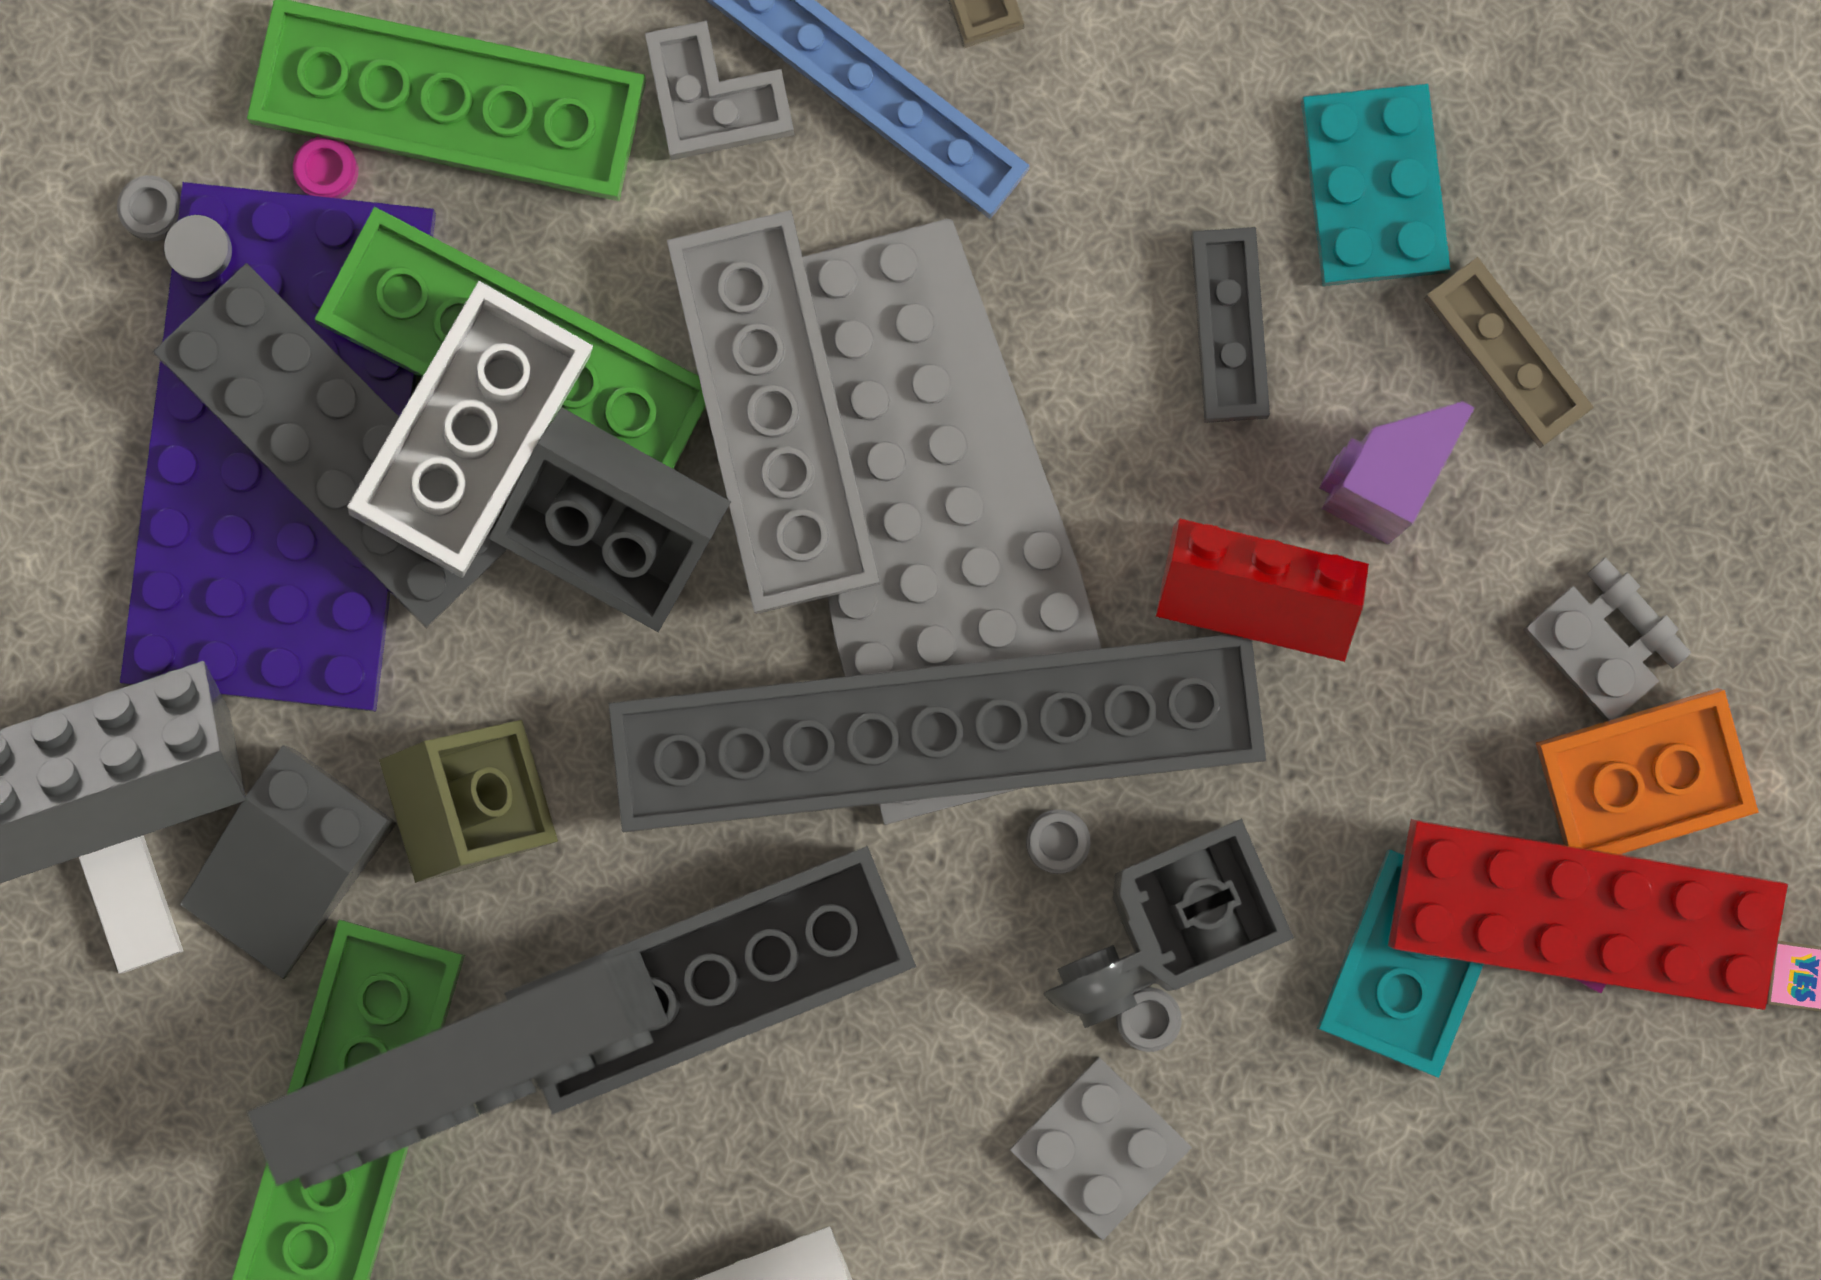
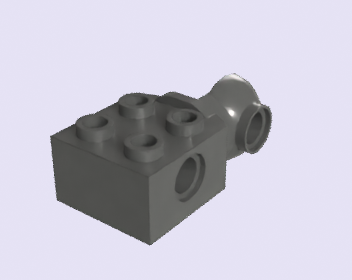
(1185, 920)

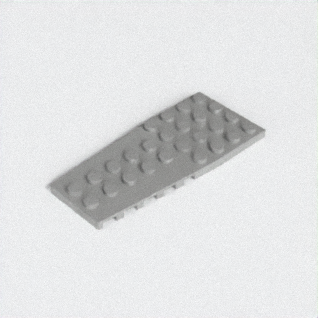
(942, 471)

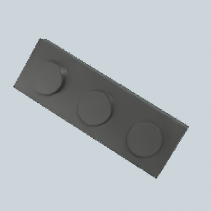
(1230, 325)

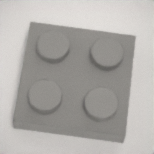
(1100, 1148)

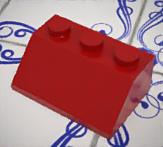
(1262, 589)

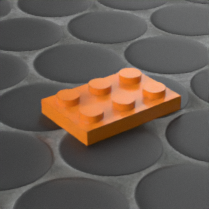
(1648, 775)

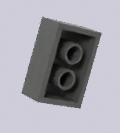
(609, 519)

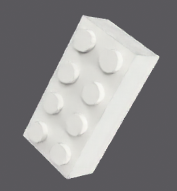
(470, 429)

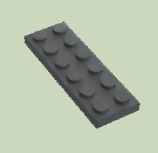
(306, 425)

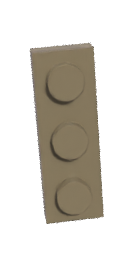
(1508, 352)

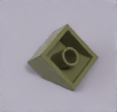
(468, 800)

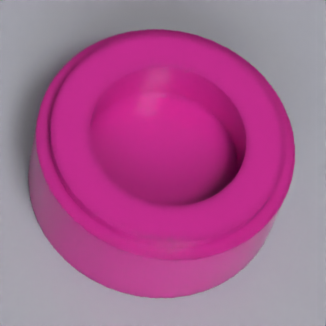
(325, 168)

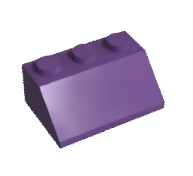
(1392, 470)

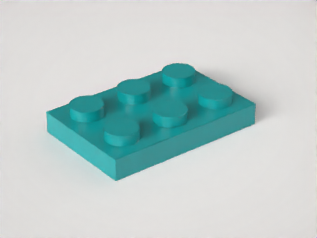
(1375, 185)
(1395, 998)

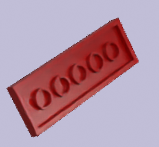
(1587, 914)

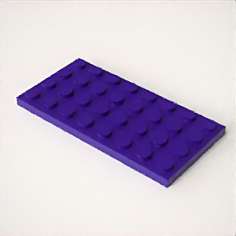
(223, 549)

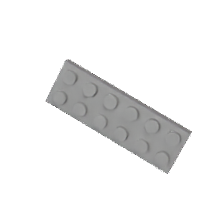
(773, 412)

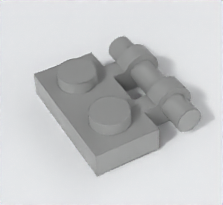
(1593, 654)

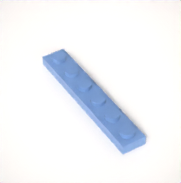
(883, 97)

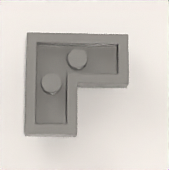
(709, 113)

